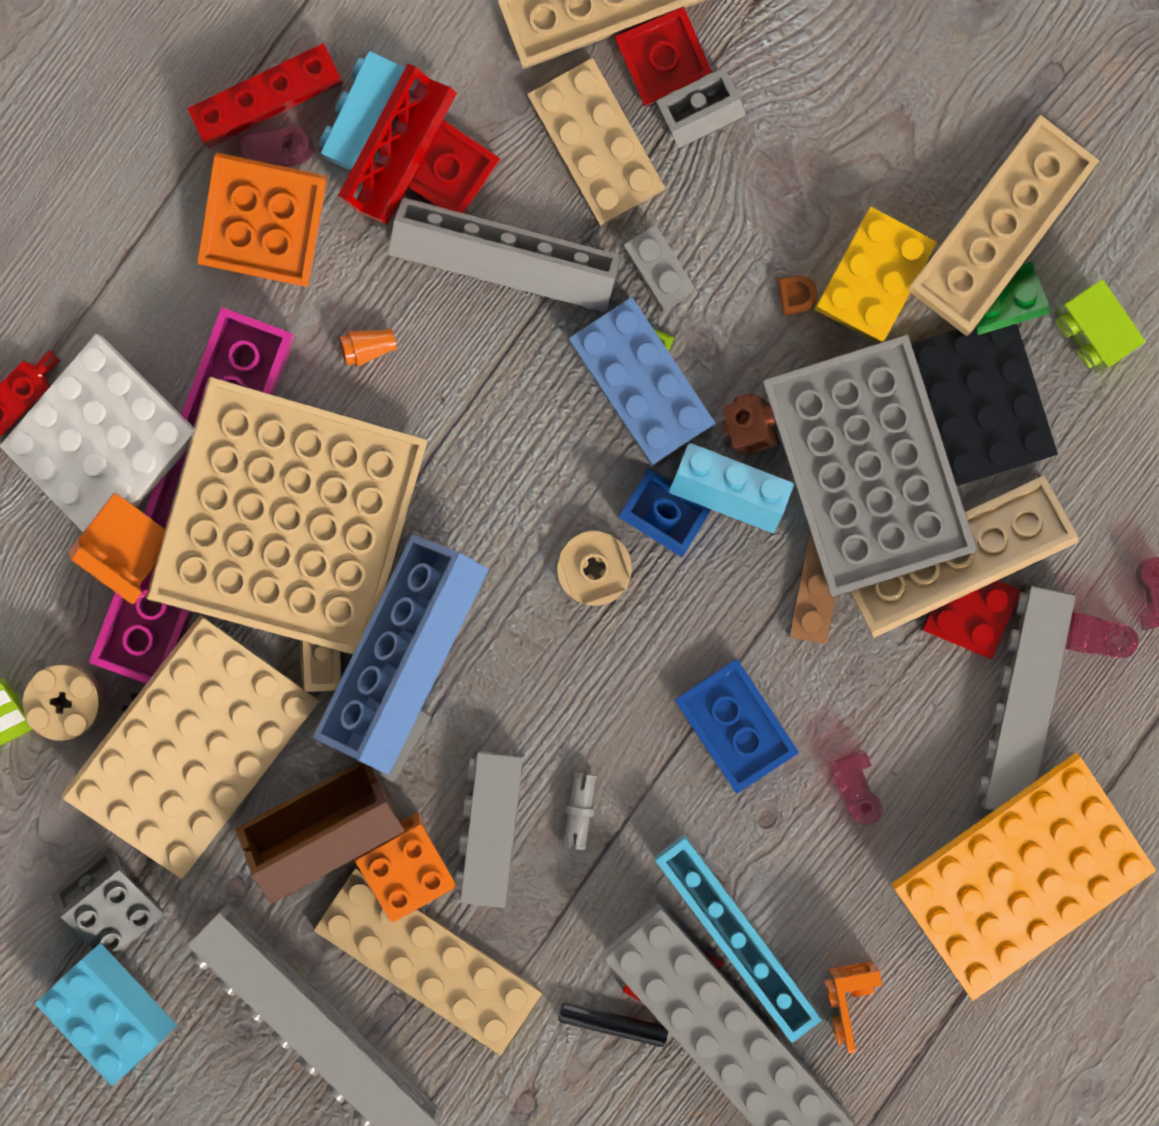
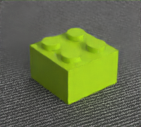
(1098, 327)

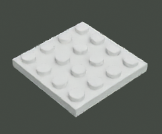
(98, 435)

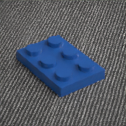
(736, 726)

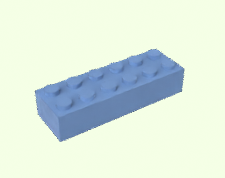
(401, 653)

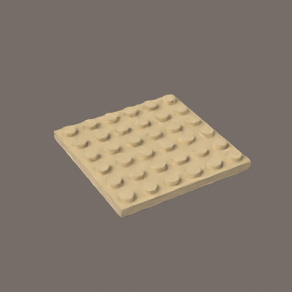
(285, 517)

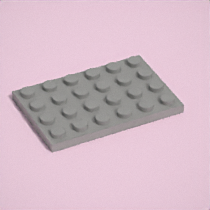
(869, 465)

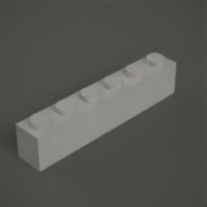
(504, 255)
(1027, 695)

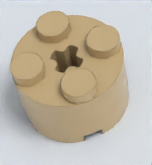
(47, 716)

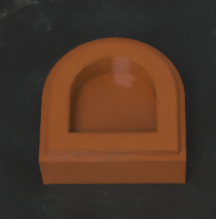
(796, 294)

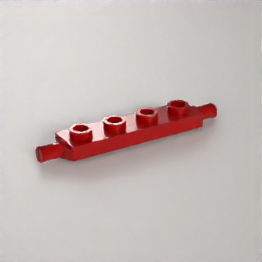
(23, 389)

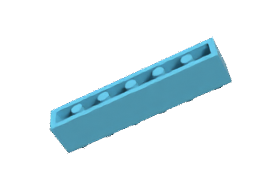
(738, 938)

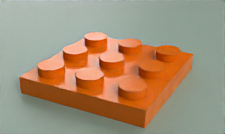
(262, 219)

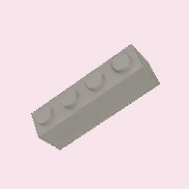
(491, 829)

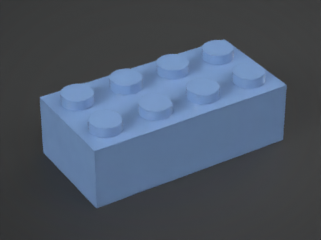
(641, 381)

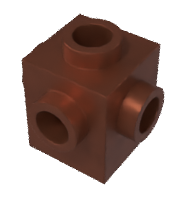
(750, 424)

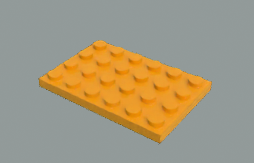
(1024, 876)

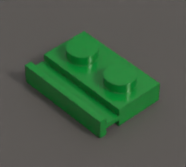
(1018, 302)

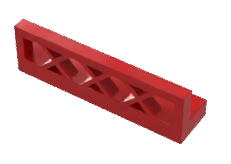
(399, 148)

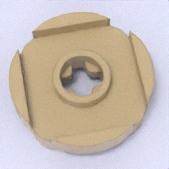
(604, 549)

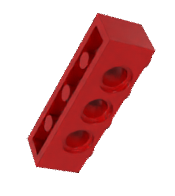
(265, 96)

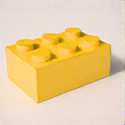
(875, 275)

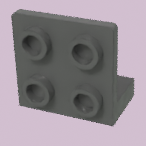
(106, 904)

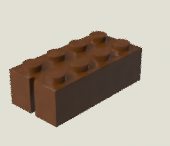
(319, 830)

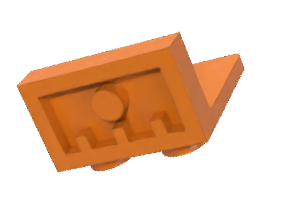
(119, 547)
(406, 870)
(853, 978)

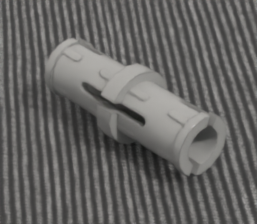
(579, 811)

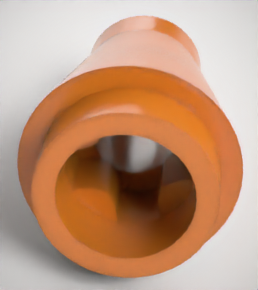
(366, 345)

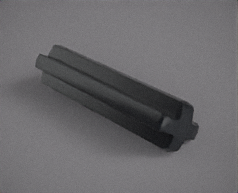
(613, 1024)

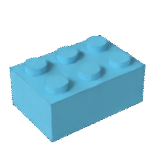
(106, 1014)

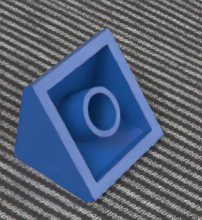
(662, 515)

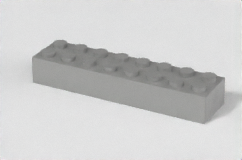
(309, 1025)
(719, 1026)

